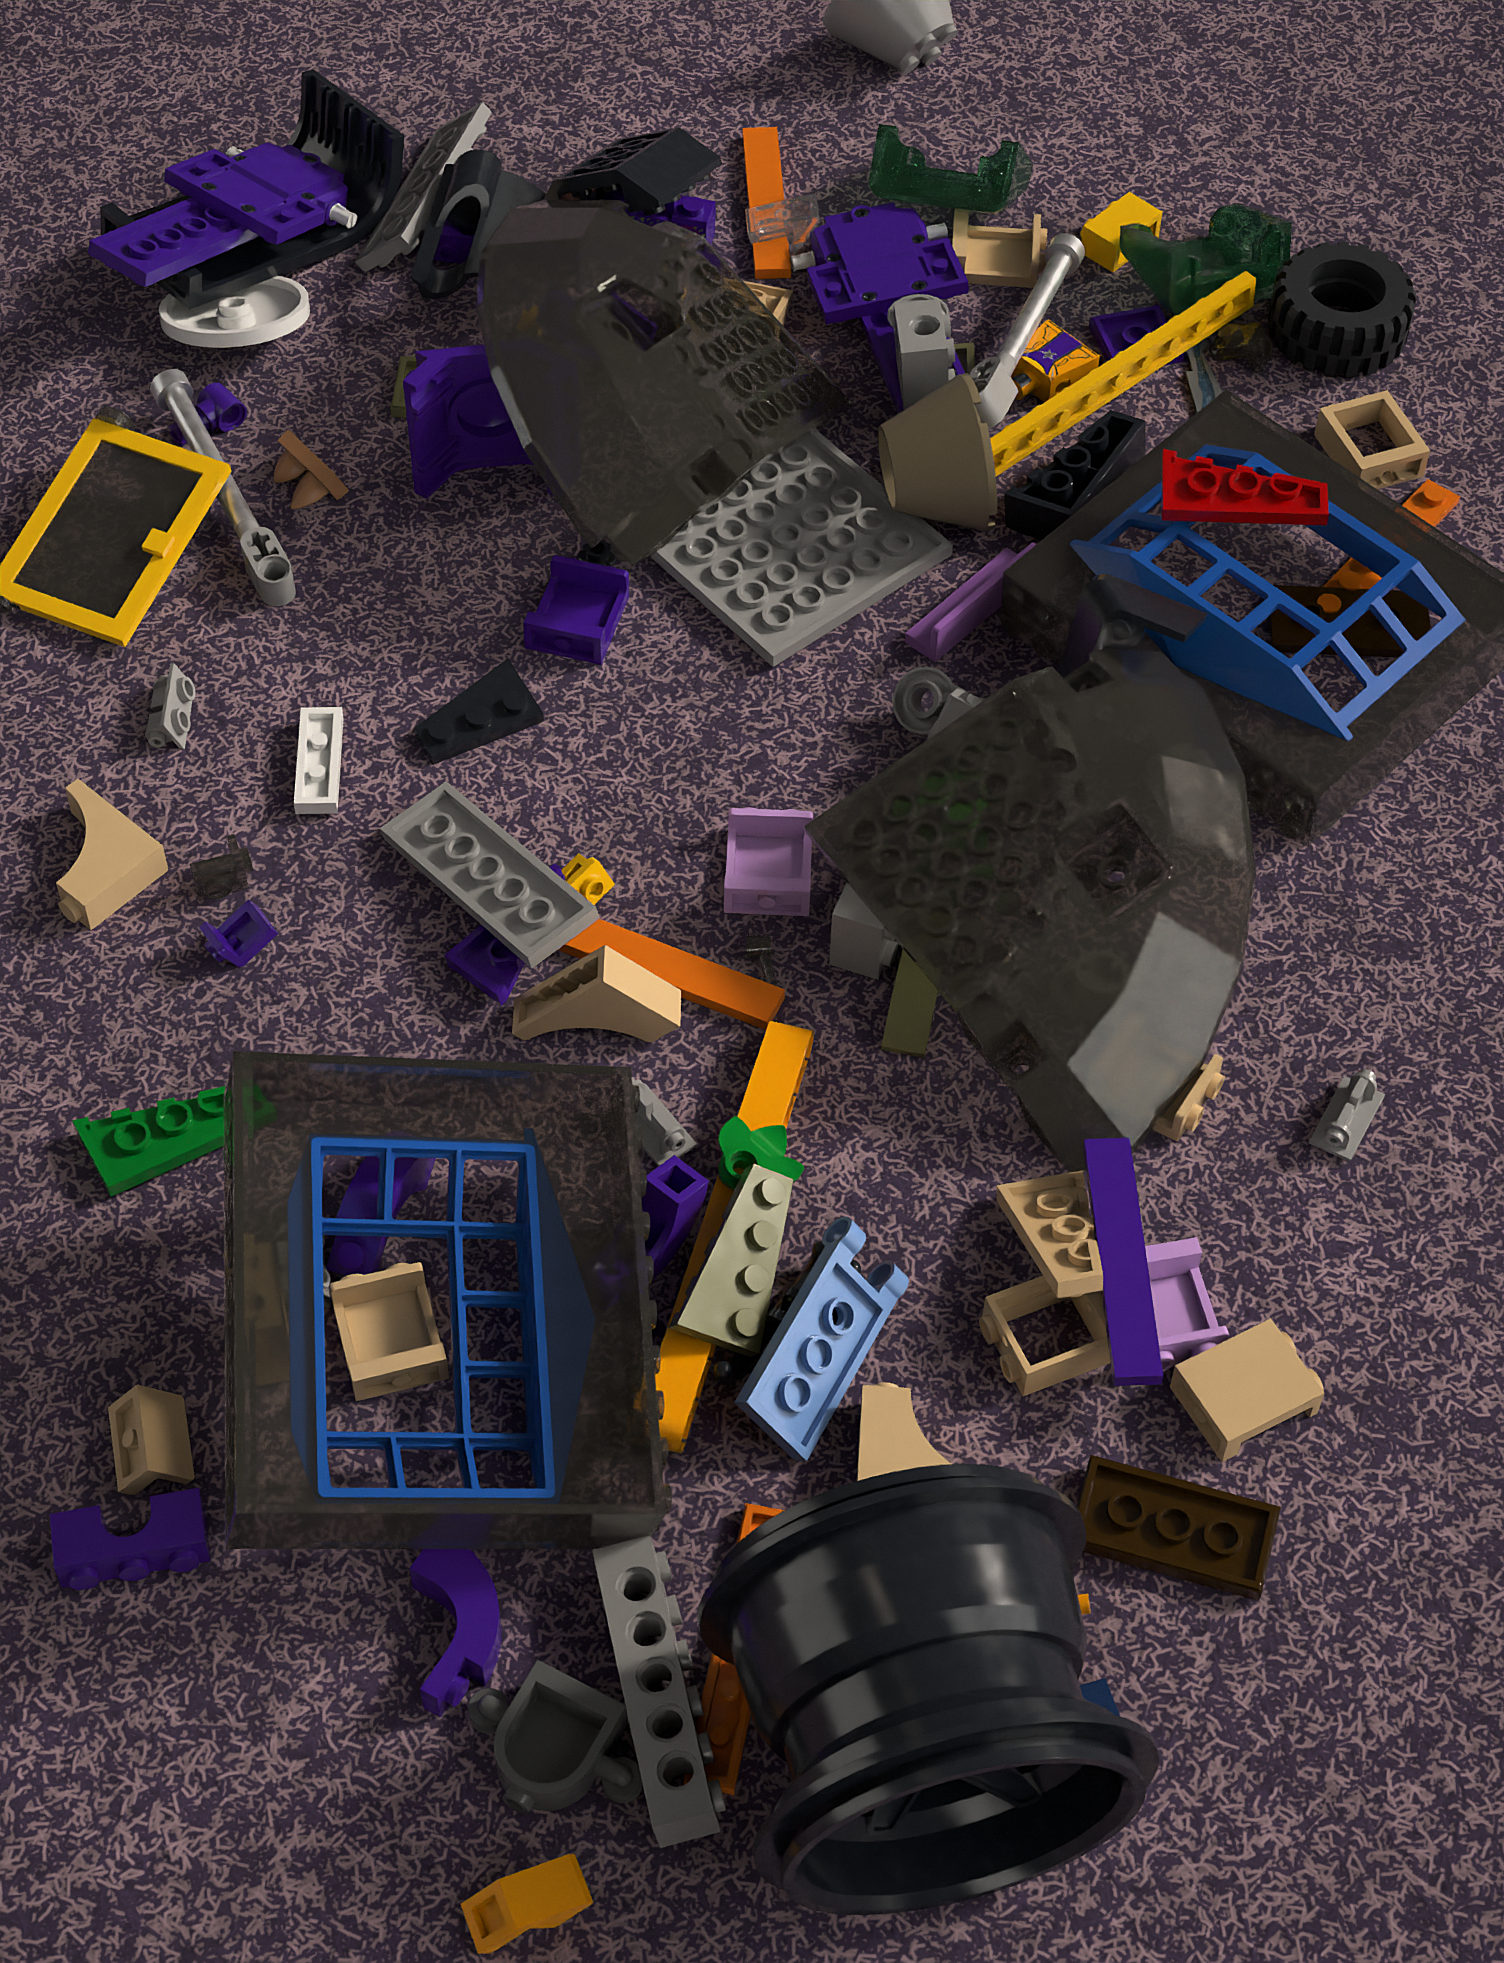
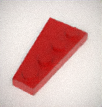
(1220, 494)

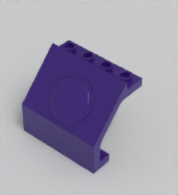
(456, 417)

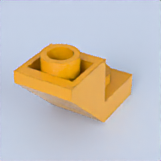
(526, 1900)

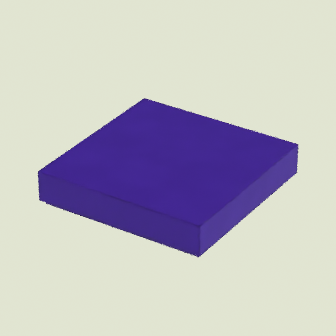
(1122, 329)

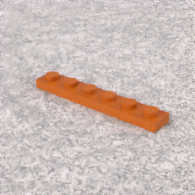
(1429, 503)

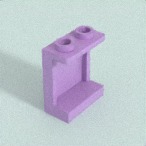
(768, 862)
(1181, 1302)

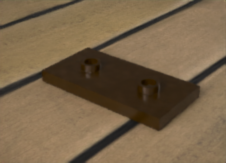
(1365, 635)
(1177, 1527)

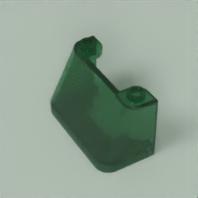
(902, 177)
(1191, 270)

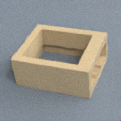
(1401, 463)
(1025, 1299)

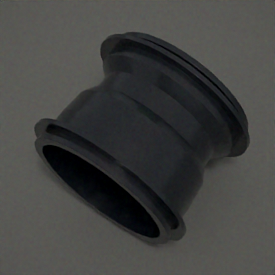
(924, 1687)

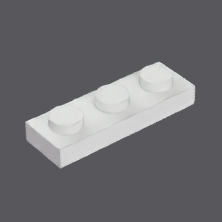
(318, 760)

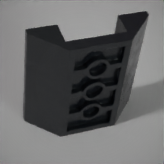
(647, 168)

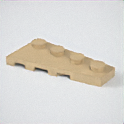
(1056, 1230)

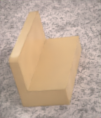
(150, 1439)

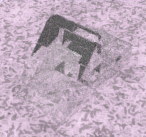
(790, 218)

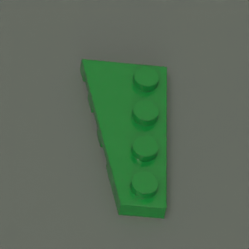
(152, 1140)

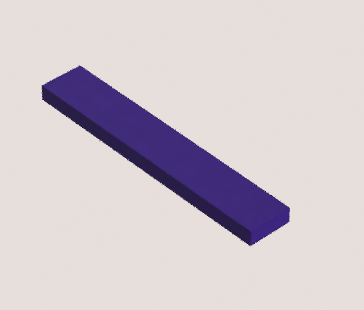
(1124, 1264)

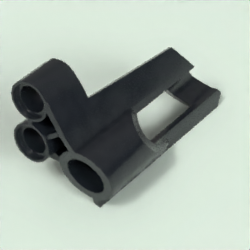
(471, 197)

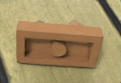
(315, 483)

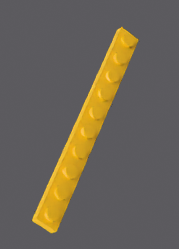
(1122, 372)

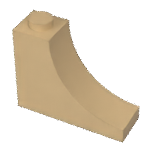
(113, 863)
(603, 994)
(890, 1434)

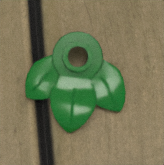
(759, 1147)

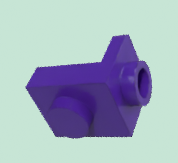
(240, 935)

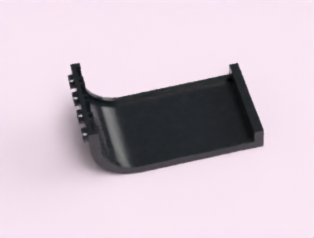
(344, 138)

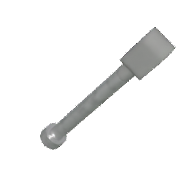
(994, 374)
(272, 573)

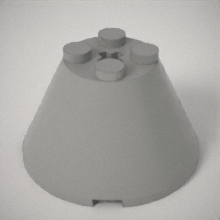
(893, 30)

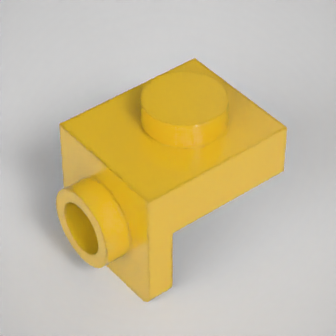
(588, 877)

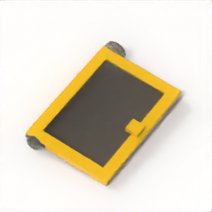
(109, 529)

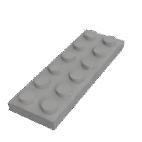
(415, 198)
(490, 874)

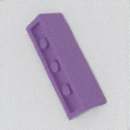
(963, 608)

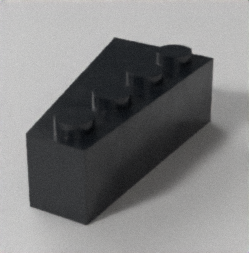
(1075, 475)

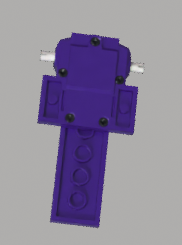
(232, 201)
(871, 260)

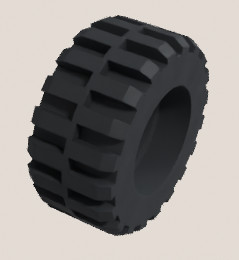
(1339, 339)

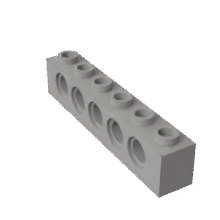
(674, 1812)

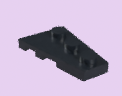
(479, 715)

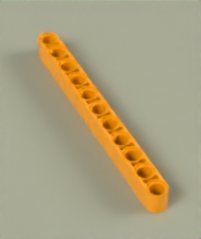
(765, 1103)

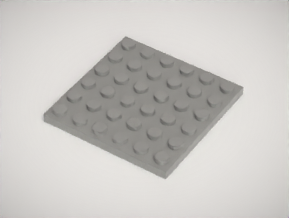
(799, 549)

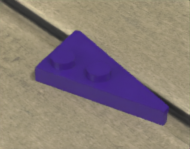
(488, 961)

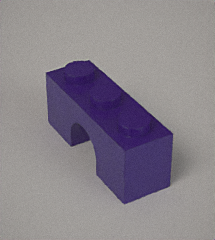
(171, 1540)

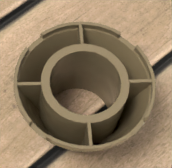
(941, 458)

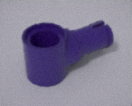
(216, 409)

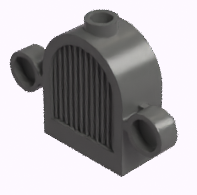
(555, 1741)

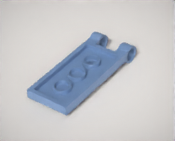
(811, 1358)

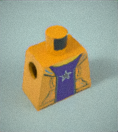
(1052, 363)

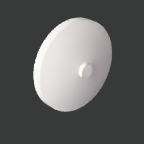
(239, 318)

